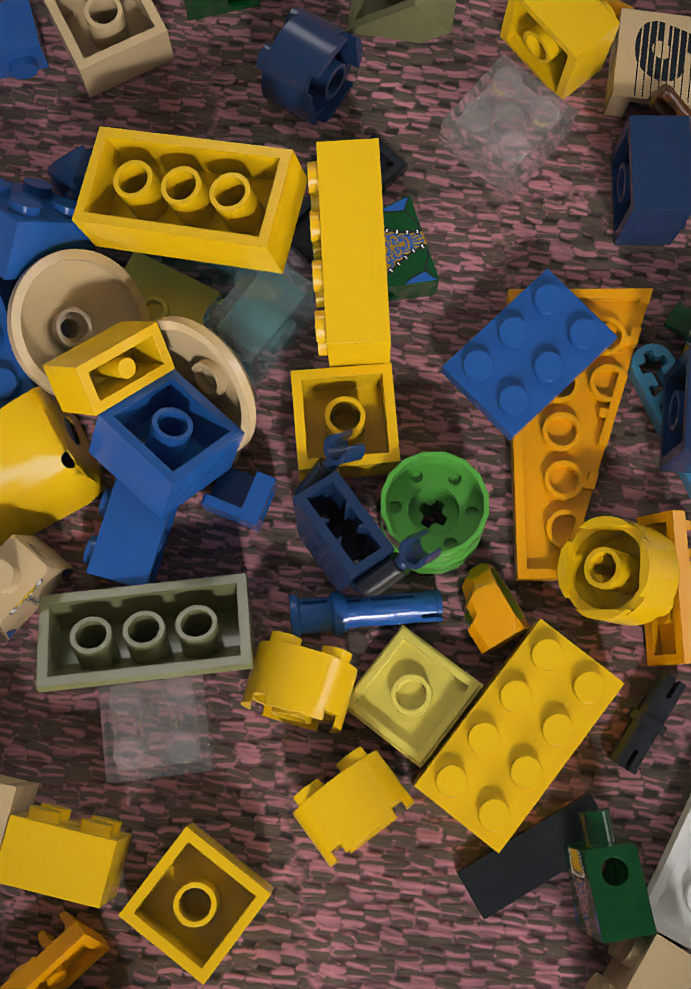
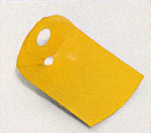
(32, 478)

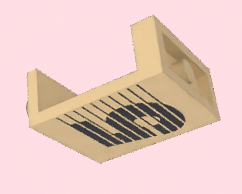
(645, 55)

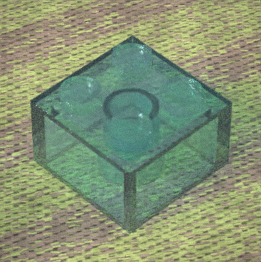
(262, 317)

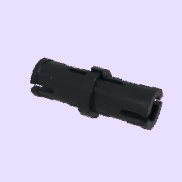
(647, 721)

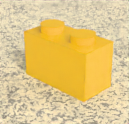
(109, 367)

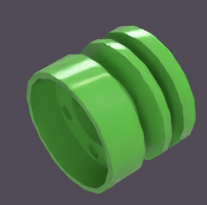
(442, 485)

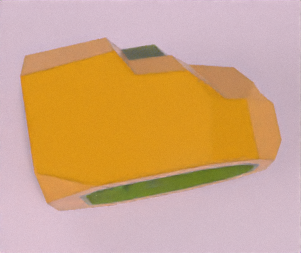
(491, 609)

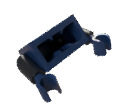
(342, 531)

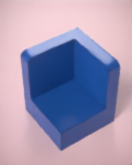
(241, 497)

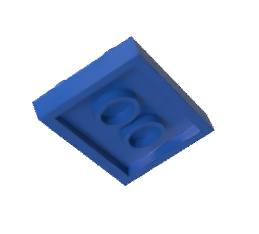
(528, 354)

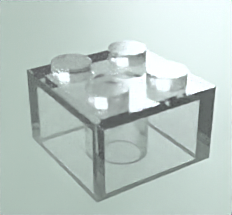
(506, 127)
(157, 728)

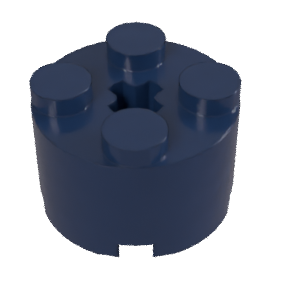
(309, 66)

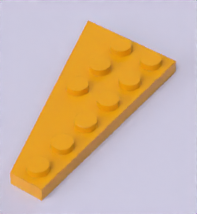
(563, 446)

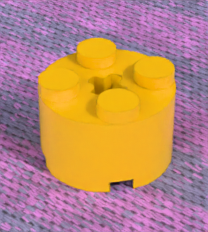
(619, 571)
(300, 682)
(351, 804)

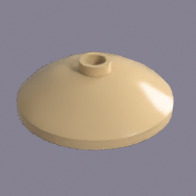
(73, 288)
(212, 370)

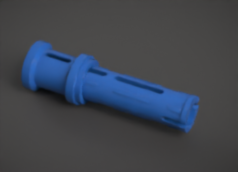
(339, 612)

